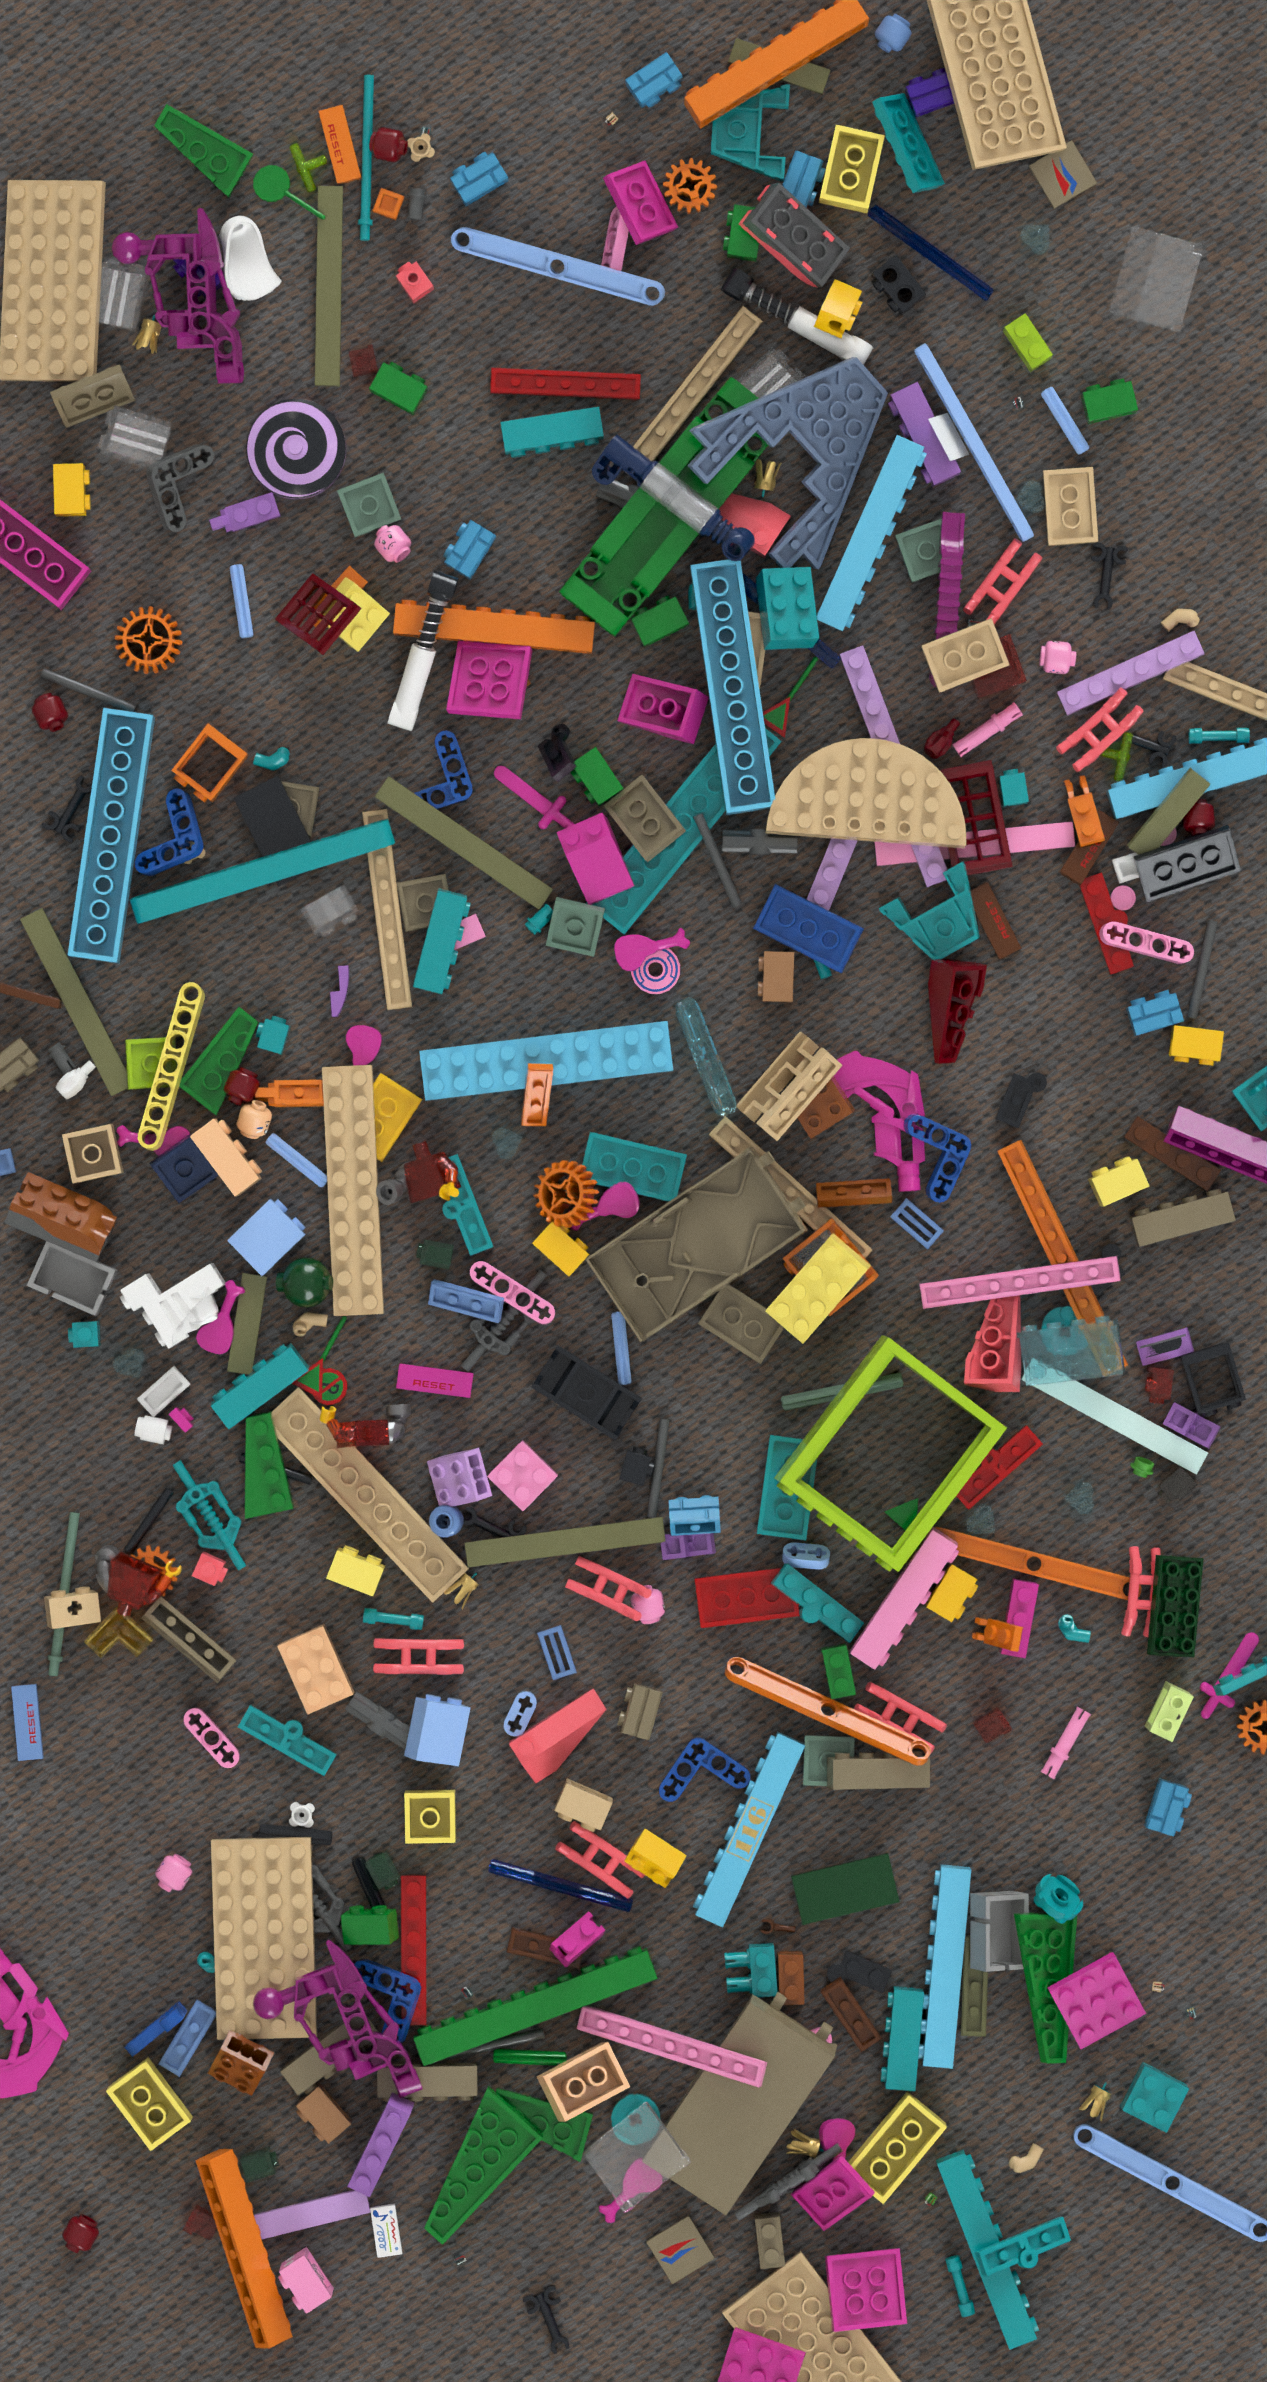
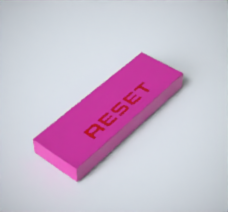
(434, 1380)

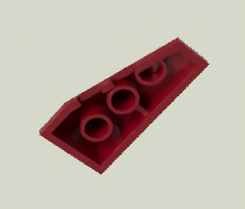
(951, 996)

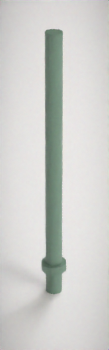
(55, 1657)

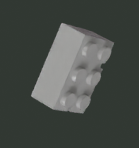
(73, 1277)
(994, 1930)

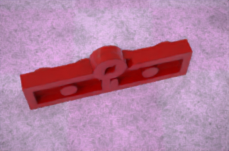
(1102, 912)
(998, 1465)

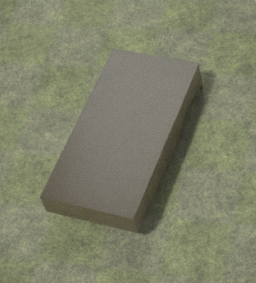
(697, 1243)
(734, 2125)

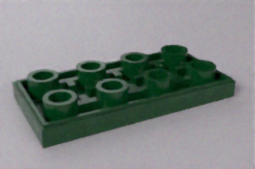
(1175, 1606)
(845, 1888)

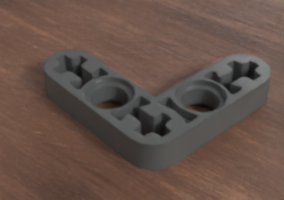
(168, 479)

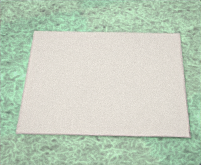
(948, 436)

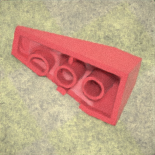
(757, 516)
(996, 1354)
(553, 1739)

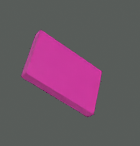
(640, 202)
(832, 2193)

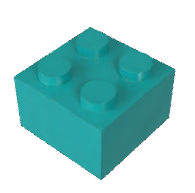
(1154, 2097)

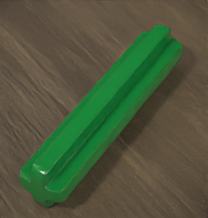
(529, 2057)

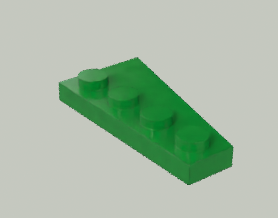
(223, 1054)
(265, 1474)

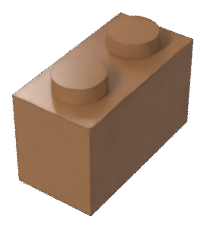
(777, 976)
(323, 2113)

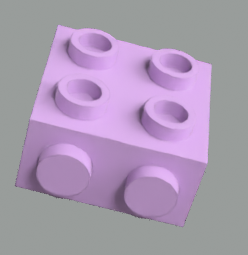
(459, 1478)

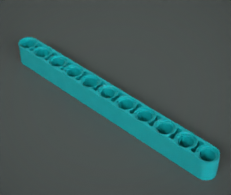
(262, 871)

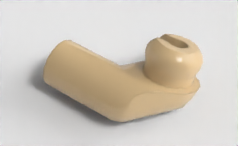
(1185, 616)
(308, 1320)
(1028, 2162)

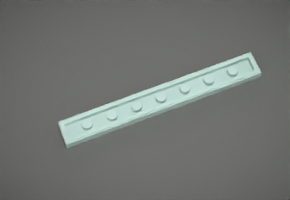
(1127, 1423)

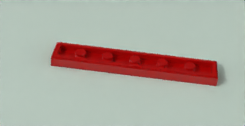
(565, 383)

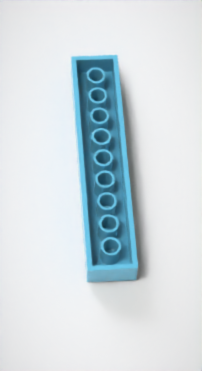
(733, 686)
(111, 835)
(574, 1057)

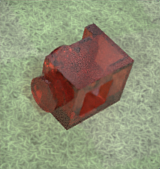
(1159, 1384)

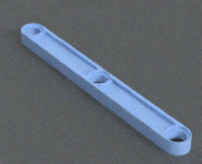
(575, 270)
(974, 442)
(1156, 2175)

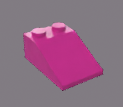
(663, 708)
(595, 858)

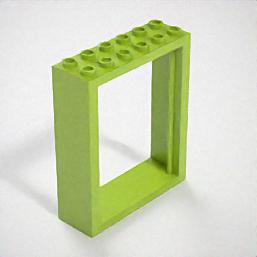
(834, 1417)

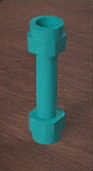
(1196, 735)
(371, 1616)
(954, 2266)

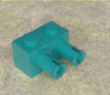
(761, 1962)

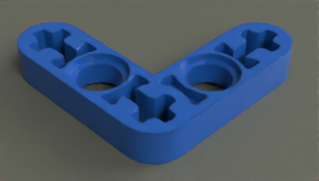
(449, 787)
(182, 837)
(948, 1154)
(704, 1760)
(399, 1995)
(163, 2023)

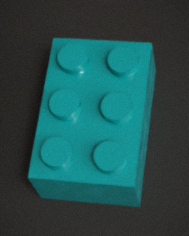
(787, 608)

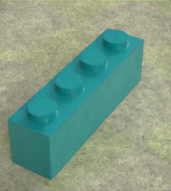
(552, 430)
(440, 941)
(259, 1386)
(904, 2038)

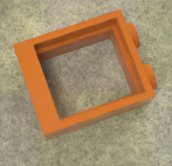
(224, 742)

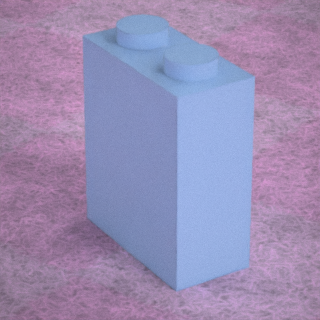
(267, 1236)
(437, 1730)

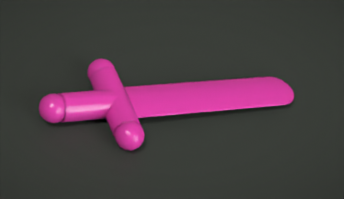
(550, 810)
(1233, 1667)

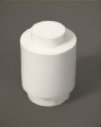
(153, 1429)

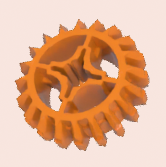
(127, 638)
(553, 1198)

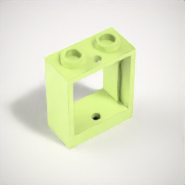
(1164, 1714)

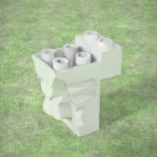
(180, 1307)

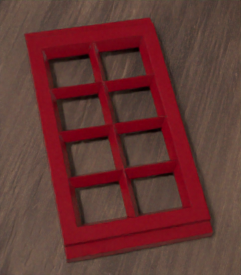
(336, 628)
(982, 864)

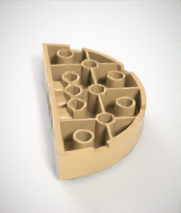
(869, 794)

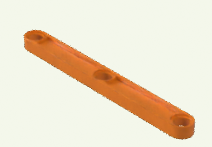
(1051, 1567)
(844, 1718)

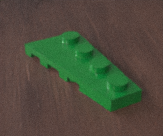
(207, 150)
(564, 2136)

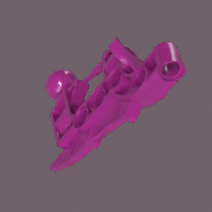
(198, 250)
(340, 1979)

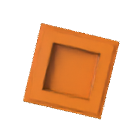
(388, 204)

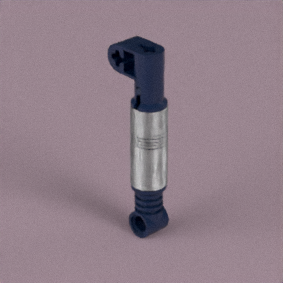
(673, 493)

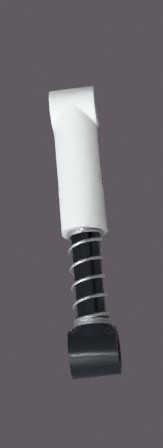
(741, 287)
(422, 653)

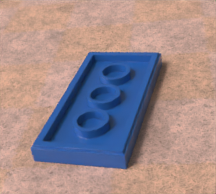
(808, 928)

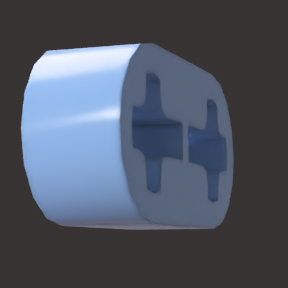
(806, 1555)
(526, 1715)

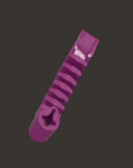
(950, 575)

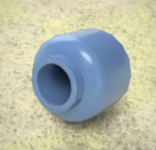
(893, 33)
(438, 1518)

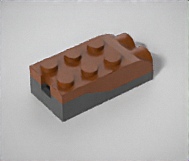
(61, 1217)

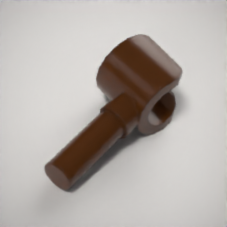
(777, 1927)

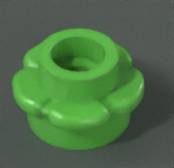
(1142, 1467)

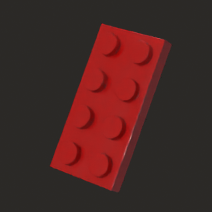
(742, 1598)

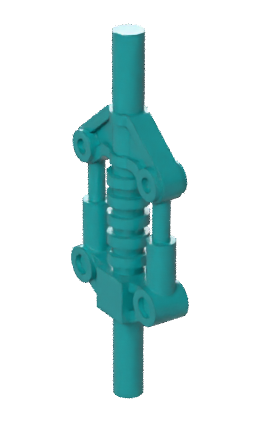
(196, 1494)

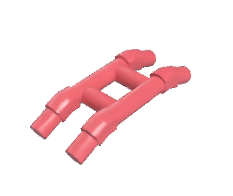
(1001, 568)
(1103, 715)
(1136, 1580)
(596, 1593)
(430, 1666)
(897, 1702)
(585, 1859)

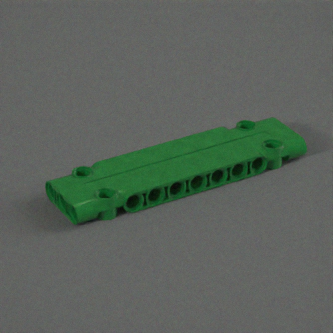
(649, 538)

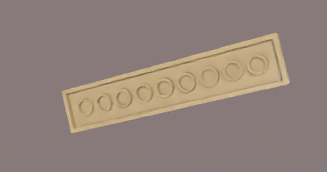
(352, 1190)
(367, 1497)

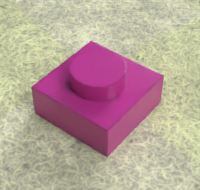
(182, 1418)

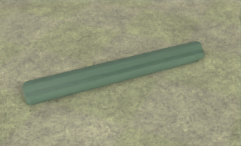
(829, 1393)

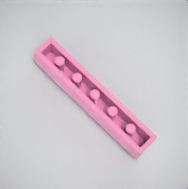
(904, 1597)

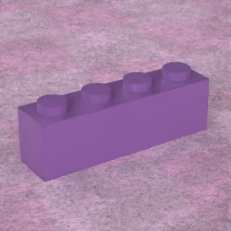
(914, 415)
(380, 2144)

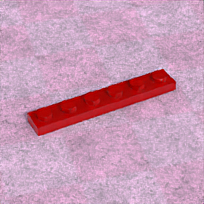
(414, 1940)

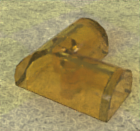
(115, 1629)

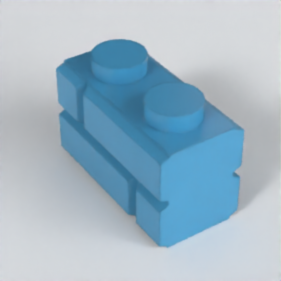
(654, 81)
(802, 177)
(478, 178)
(469, 549)
(1154, 1014)
(694, 1515)
(1167, 1807)

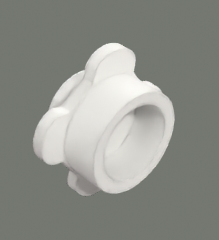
(296, 1809)

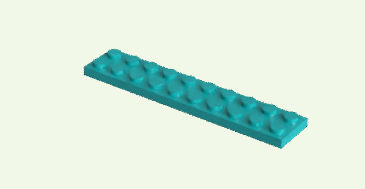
(698, 794)

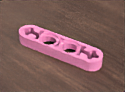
(1147, 938)
(514, 1289)

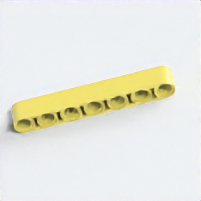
(169, 1053)

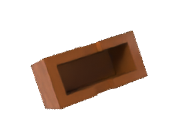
(791, 1976)

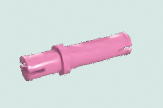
(987, 729)
(1065, 1743)

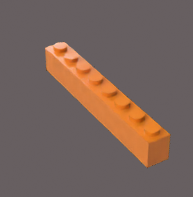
(775, 61)
(499, 628)
(244, 2248)

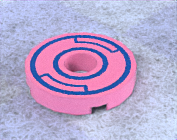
(666, 980)

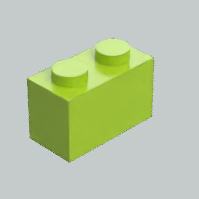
(1027, 342)

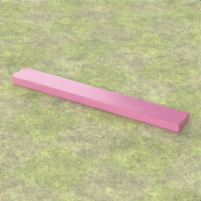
(1019, 840)
(1020, 1282)
(672, 2045)

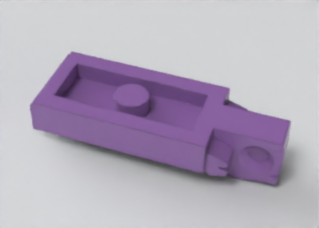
(247, 513)

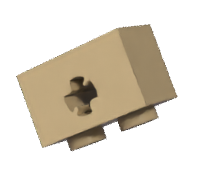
(85, 1612)

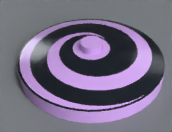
(296, 449)

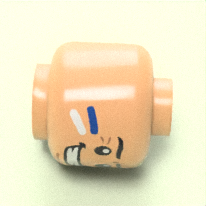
(254, 1119)

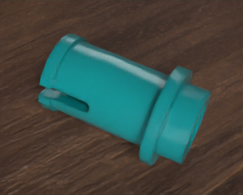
(539, 920)

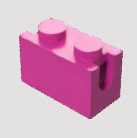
(577, 1939)

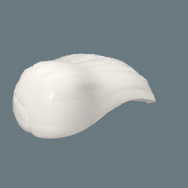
(245, 260)

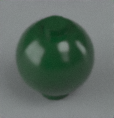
(305, 1282)

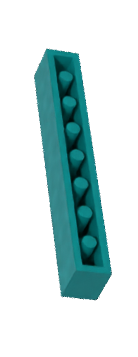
(980, 2233)

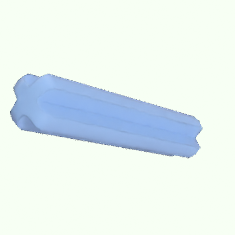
(1065, 420)
(241, 601)
(297, 1160)
(621, 1348)

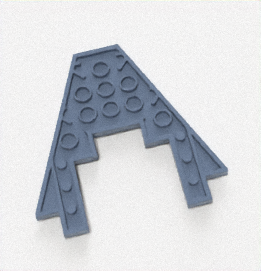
(831, 419)

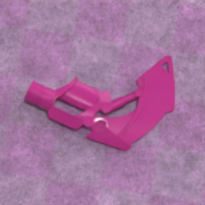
(904, 1089)
(21, 2073)

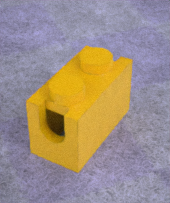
(838, 309)
(70, 490)
(1196, 1044)
(561, 1248)
(951, 1593)
(655, 1858)

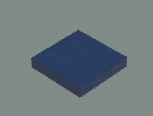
(183, 1169)

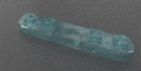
(710, 1069)

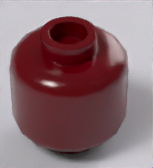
(388, 144)
(49, 712)
(1199, 818)
(241, 1086)
(80, 2233)

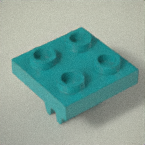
(1253, 1098)

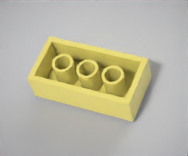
(818, 1288)
(897, 2145)

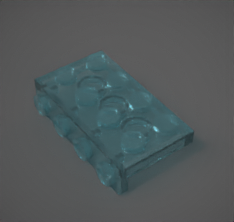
(1071, 1351)

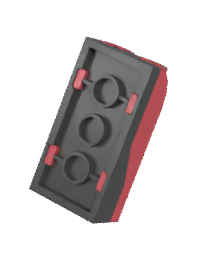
(794, 236)

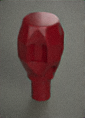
(940, 740)

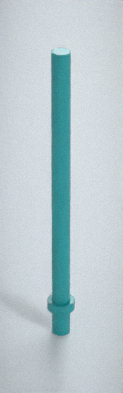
(365, 221)

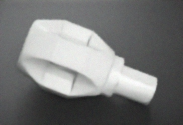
(74, 1080)

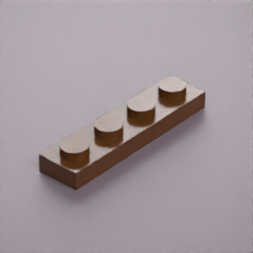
(1182, 1161)

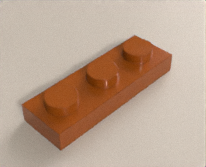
(854, 1193)

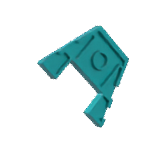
(738, 133)
(943, 926)

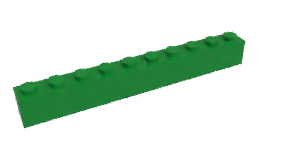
(534, 2006)

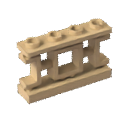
(811, 1076)

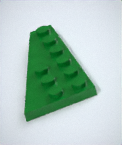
(1047, 1958)
(489, 2153)

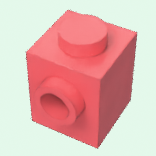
(414, 281)
(210, 1569)

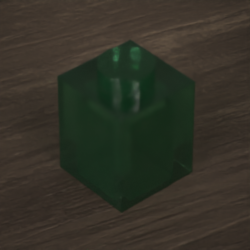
(435, 1254)
(383, 1870)
(259, 2164)

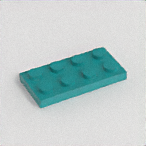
(908, 143)
(647, 1168)
(780, 1513)

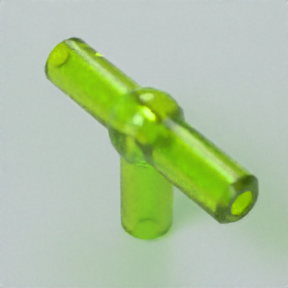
(303, 167)
(1121, 756)

